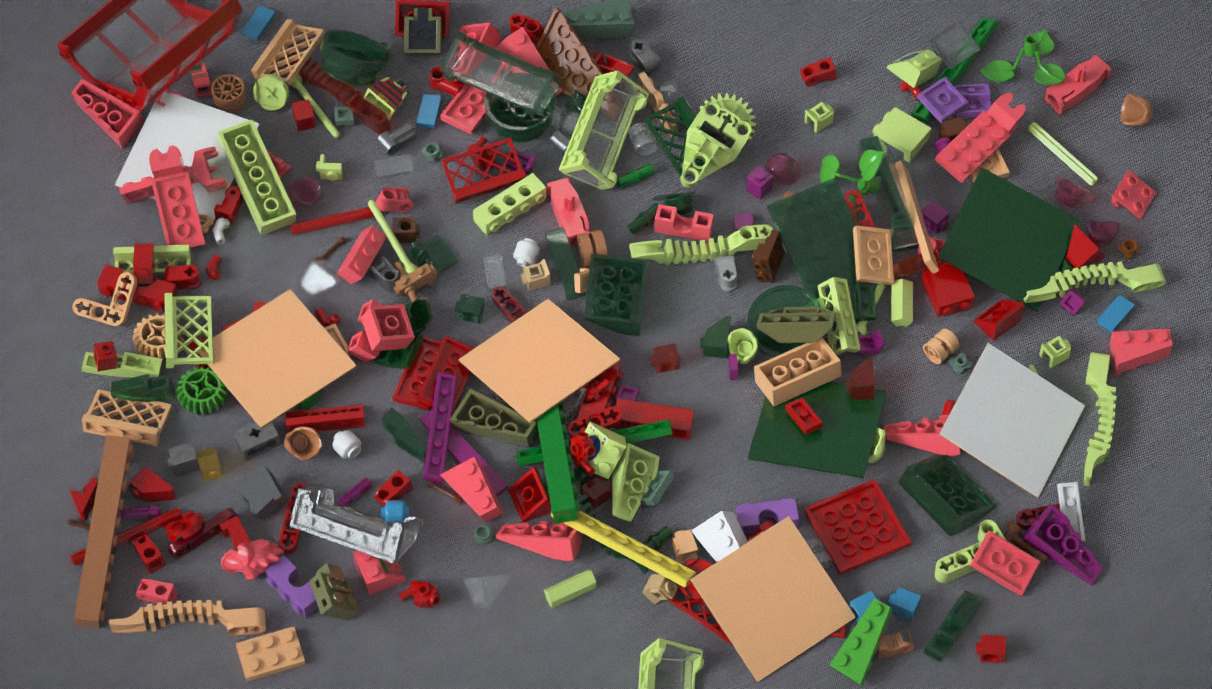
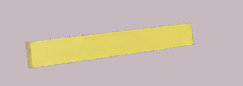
(632, 549)

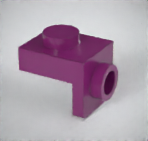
(527, 162)
(871, 344)

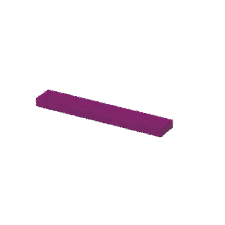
(439, 427)
(462, 451)

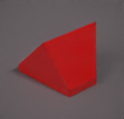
(1082, 250)

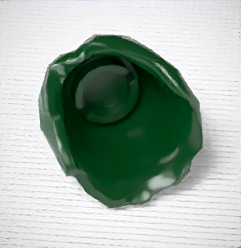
(419, 314)

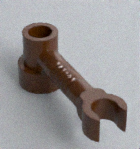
(1013, 535)

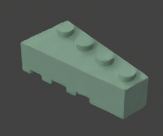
(602, 20)

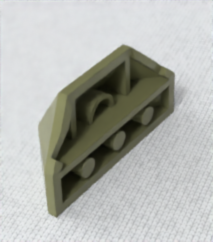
(796, 324)

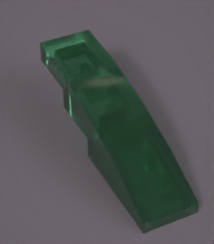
(563, 261)
(953, 626)

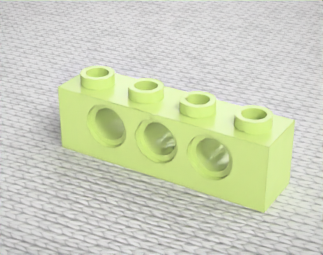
(521, 196)

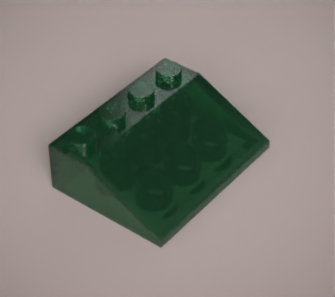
(616, 293)
(946, 493)

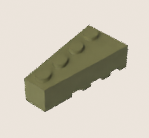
(492, 420)

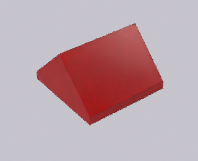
(1000, 318)
(530, 496)

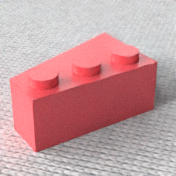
(1139, 347)
(475, 488)

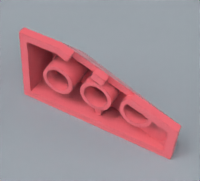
(521, 47)

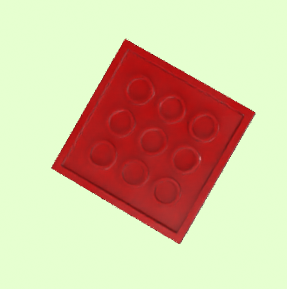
(857, 527)

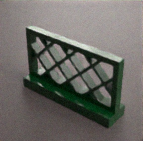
(686, 116)

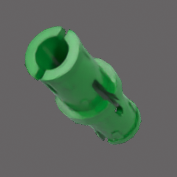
(635, 175)

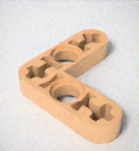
(115, 307)

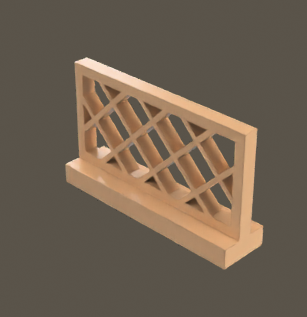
(279, 48)
(139, 432)

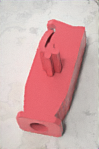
(1081, 80)
(568, 209)

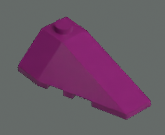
(1061, 544)

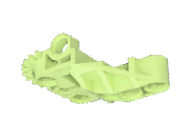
(711, 151)

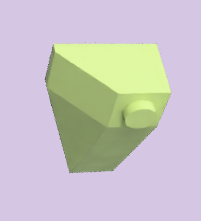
(631, 480)

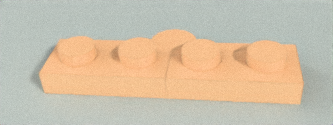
(655, 99)

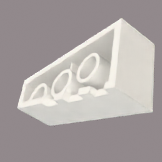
(720, 535)

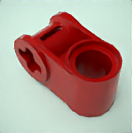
(182, 275)

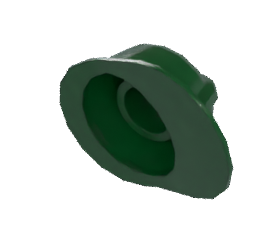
(682, 201)

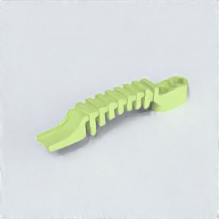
(742, 240)
(1138, 279)
(1100, 446)

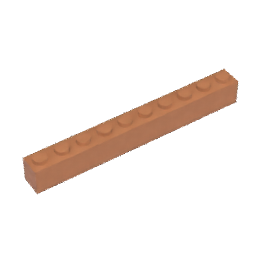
(102, 532)

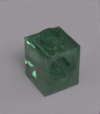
(470, 308)

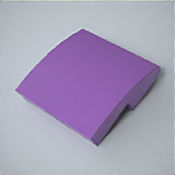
(978, 97)

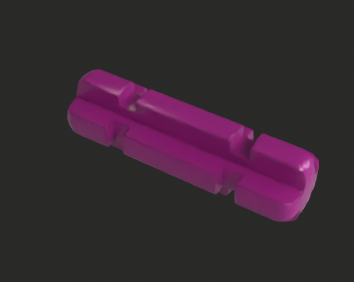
(356, 491)
(140, 512)

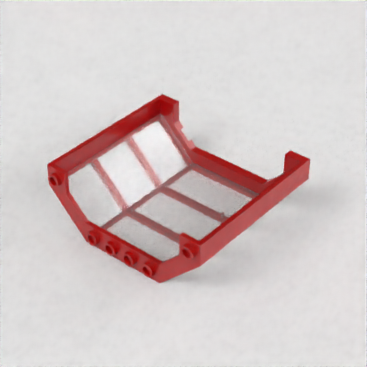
(145, 45)

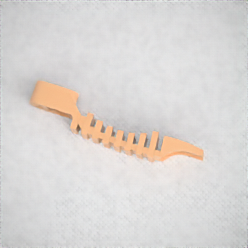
(238, 621)

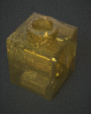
(209, 464)

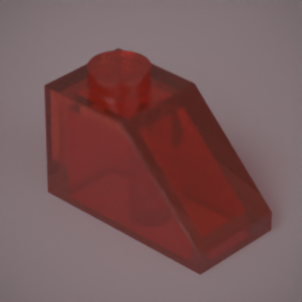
(861, 381)

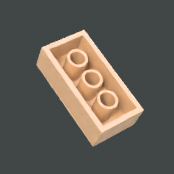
(797, 371)

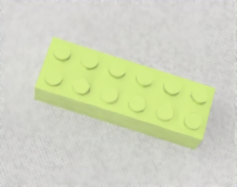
(256, 177)

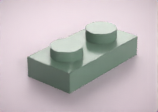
(657, 488)

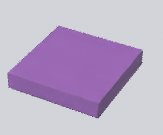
(942, 99)

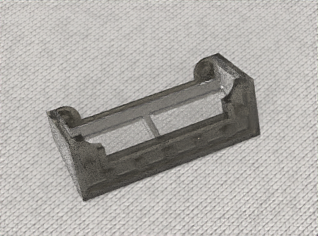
(323, 517)

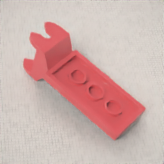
(981, 138)
(199, 172)
(175, 199)

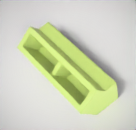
(902, 303)
(570, 588)

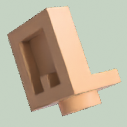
(581, 280)

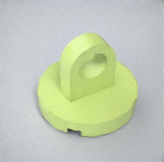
(271, 92)

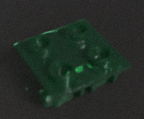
(432, 252)

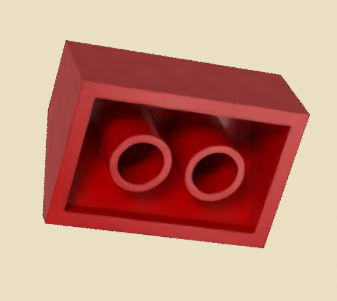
(405, 8)

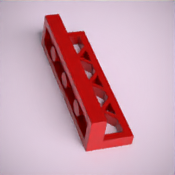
(327, 418)

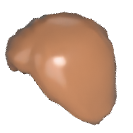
(1136, 111)
(303, 443)

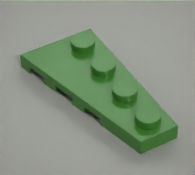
(858, 649)

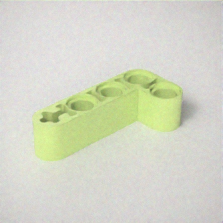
(949, 568)

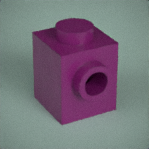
(759, 182)
(935, 217)

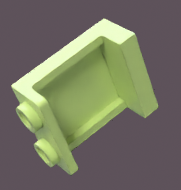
(903, 133)

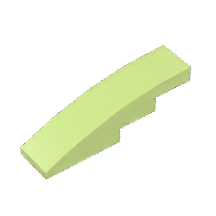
(127, 365)

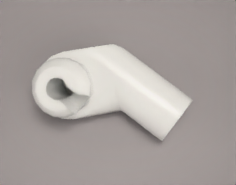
(220, 224)

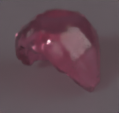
(783, 168)
(304, 191)
(1102, 232)

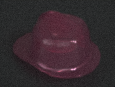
(1070, 193)

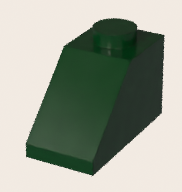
(716, 339)

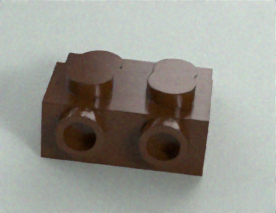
(768, 257)

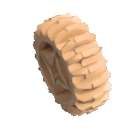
(154, 345)

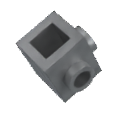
(182, 459)

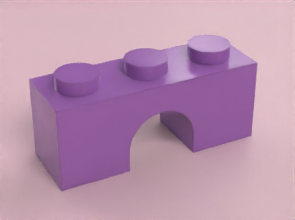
(751, 514)
(281, 576)

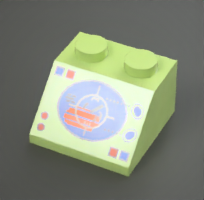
(916, 67)
(608, 448)

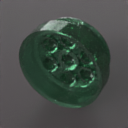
(352, 57)
(513, 120)

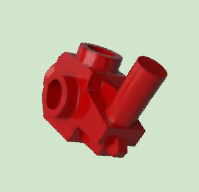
(488, 155)
(593, 389)
(582, 448)
(424, 593)

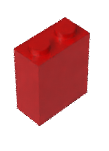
(948, 290)

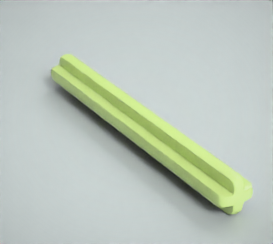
(1063, 153)

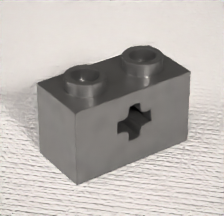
(256, 440)

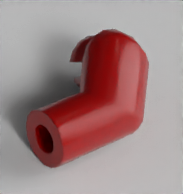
(905, 87)

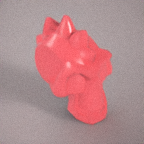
(251, 558)

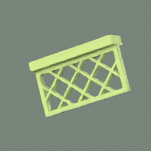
(171, 330)

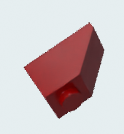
(144, 263)
(151, 487)

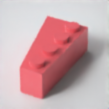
(108, 112)

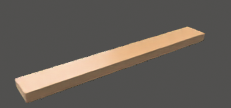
(916, 216)

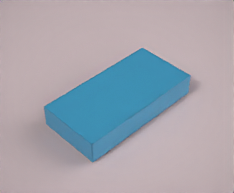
(258, 23)
(428, 111)
(1115, 313)

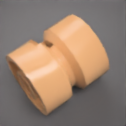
(940, 346)

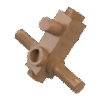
(410, 283)

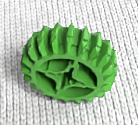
(195, 383)

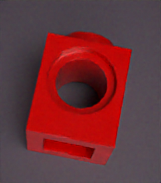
(303, 115)
(105, 356)
(991, 648)

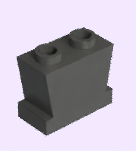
(263, 493)

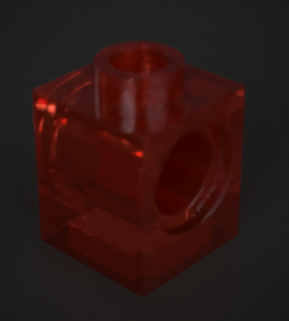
(665, 358)
(598, 490)

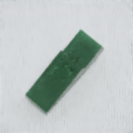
(143, 389)
(404, 434)

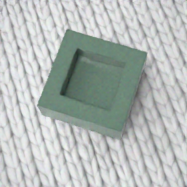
(343, 116)

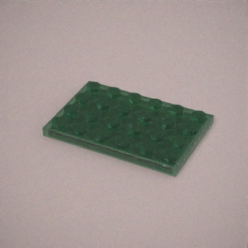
(817, 234)

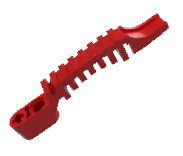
(535, 31)

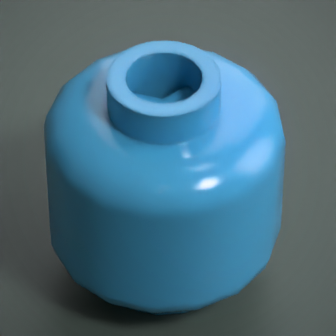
(395, 511)

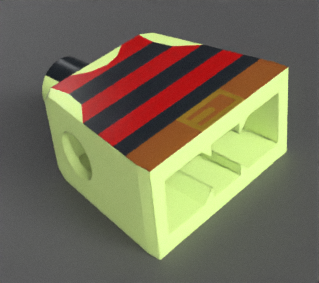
(386, 95)

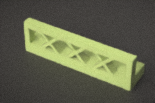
(168, 253)
(842, 305)

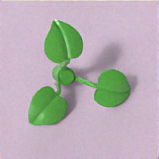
(1034, 45)
(869, 165)

